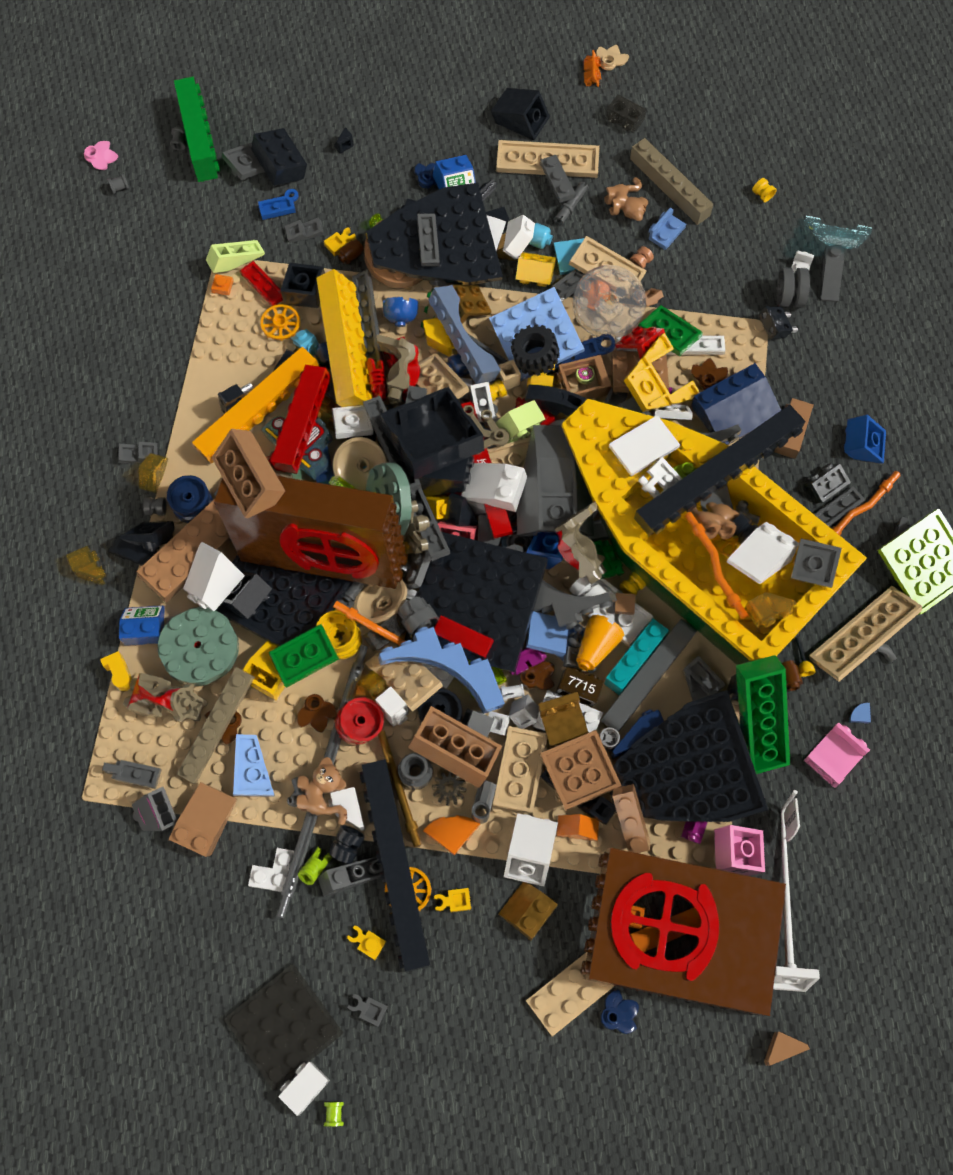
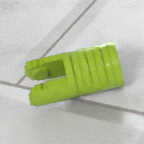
(313, 867)

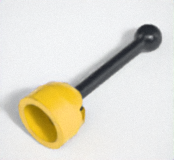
(805, 668)

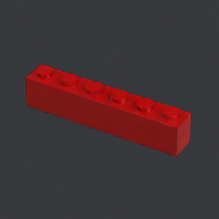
(300, 419)

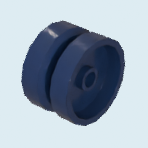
(188, 497)

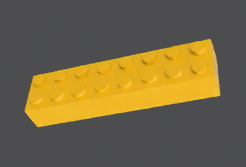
(344, 339)

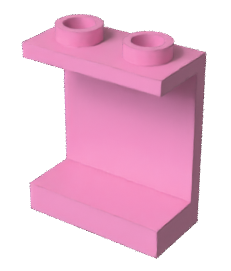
(837, 754)

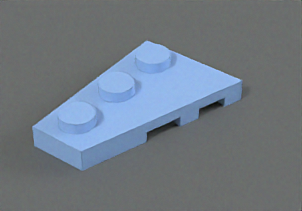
(250, 770)

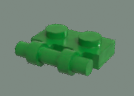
(611, 563)

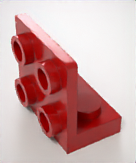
(640, 339)

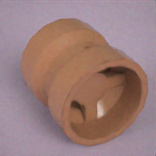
(642, 257)

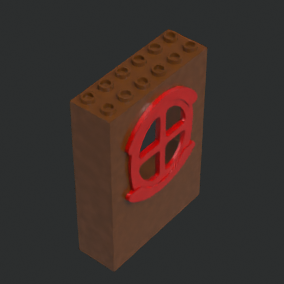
(283, 536)
(736, 935)

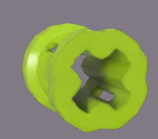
(333, 1113)

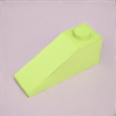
(232, 255)

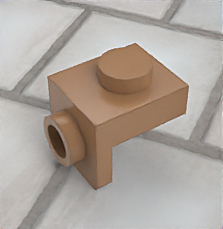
(653, 296)

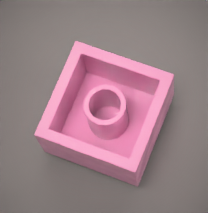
(739, 850)

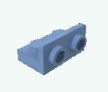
(666, 229)

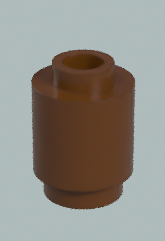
(350, 251)
(793, 676)

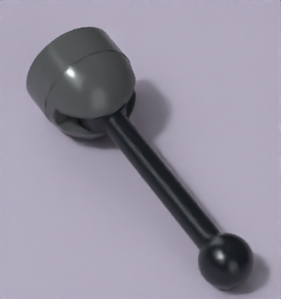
(576, 636)

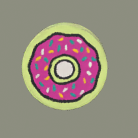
(585, 375)

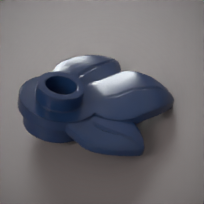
(425, 175)
(623, 1012)

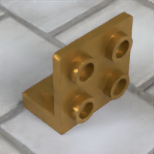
(471, 301)
(563, 719)

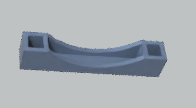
(477, 361)

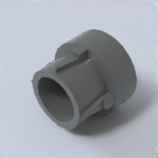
(417, 614)
(419, 781)

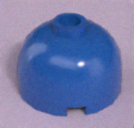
(399, 310)

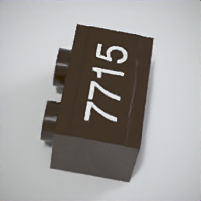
(586, 685)

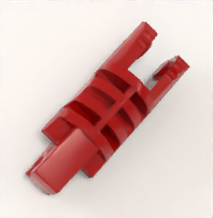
(377, 378)

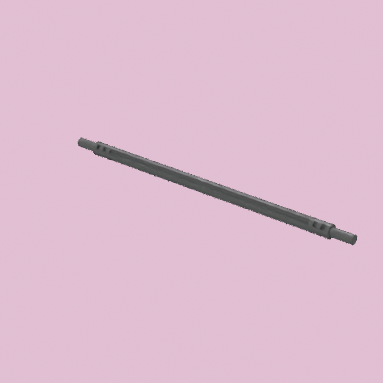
(310, 819)

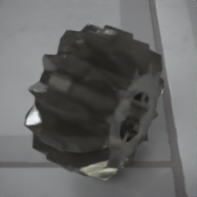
(441, 790)

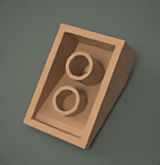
(203, 820)

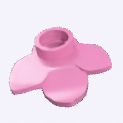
(102, 155)

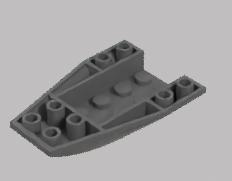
(552, 485)

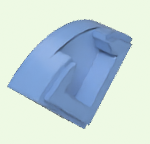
(861, 714)

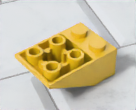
(265, 673)

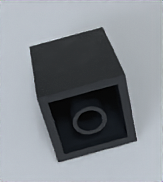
(521, 112)
(448, 479)

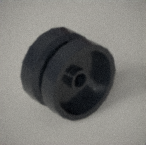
(444, 701)

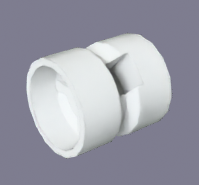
(583, 588)

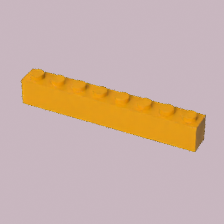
(256, 404)

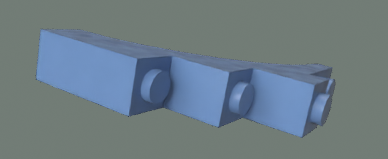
(452, 659)

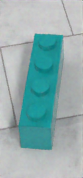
(636, 657)

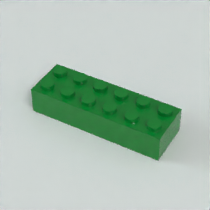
(197, 129)
(764, 712)

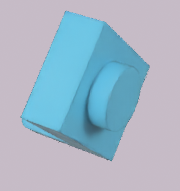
(307, 340)

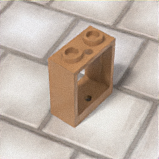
(597, 364)

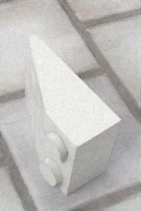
(496, 485)
(764, 553)

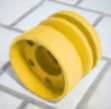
(338, 625)

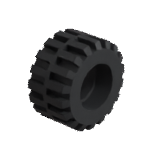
(535, 362)

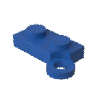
(278, 206)

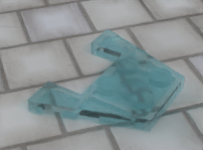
(836, 235)

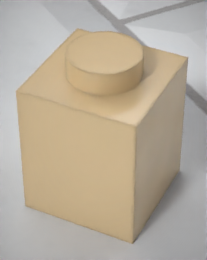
(509, 374)

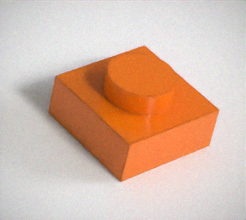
(222, 284)

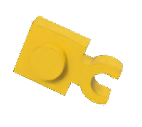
(336, 241)
(457, 901)
(369, 944)

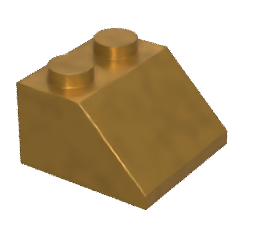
(528, 910)

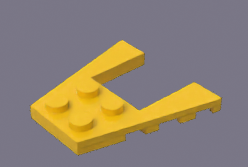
(647, 385)

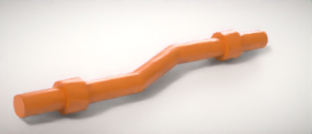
(884, 488)
(732, 598)
(353, 614)

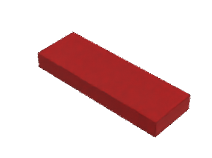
(262, 283)
(461, 634)

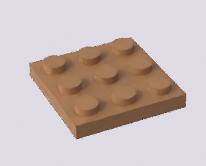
(625, 361)
(580, 770)

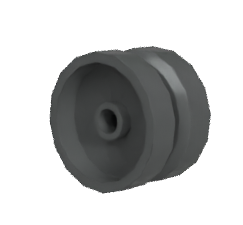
(793, 287)

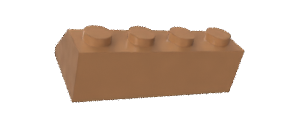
(247, 473)
(455, 747)

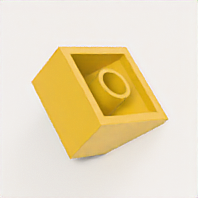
(535, 269)

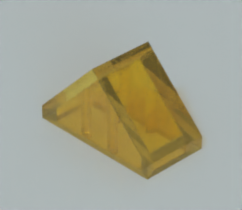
(152, 472)

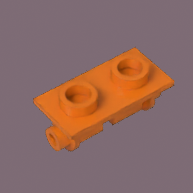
(592, 65)

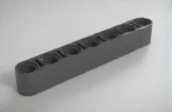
(649, 675)

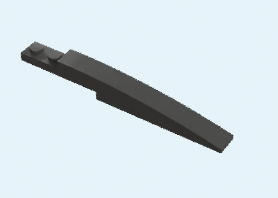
(436, 543)

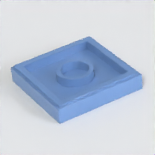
(546, 634)

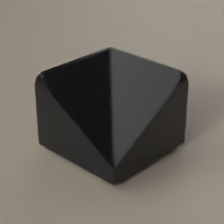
(344, 141)

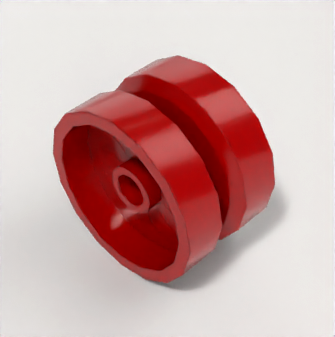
(371, 721)

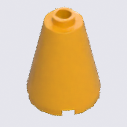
(598, 641)

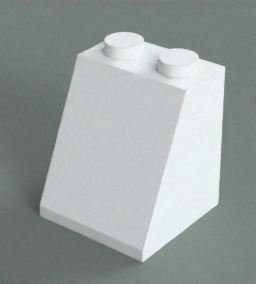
(211, 577)
(530, 849)

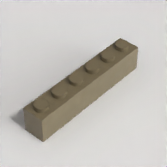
(671, 181)

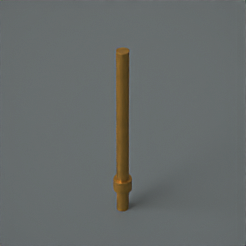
(411, 825)

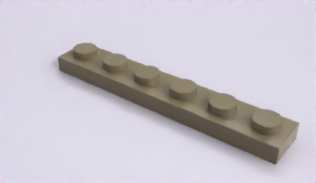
(215, 725)

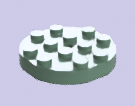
(392, 480)
(198, 646)

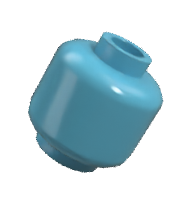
(541, 236)

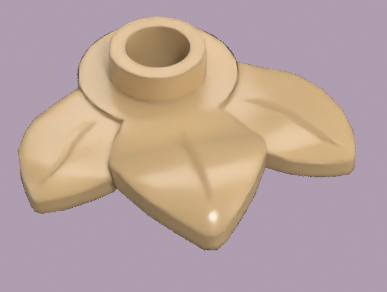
(611, 57)

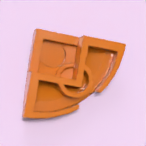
(452, 831)

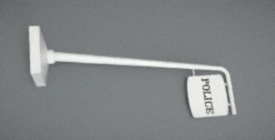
(789, 976)

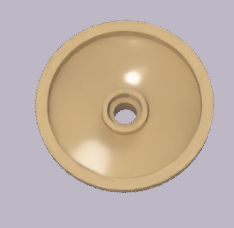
(350, 457)
(380, 602)

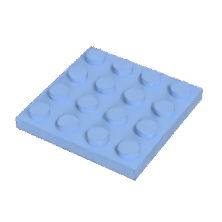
(542, 310)

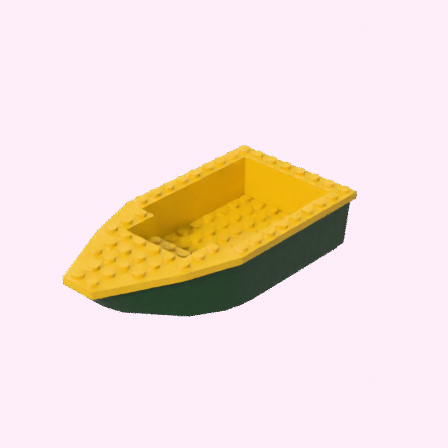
(676, 561)

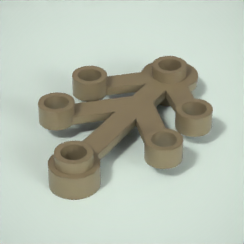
(495, 431)
(418, 524)

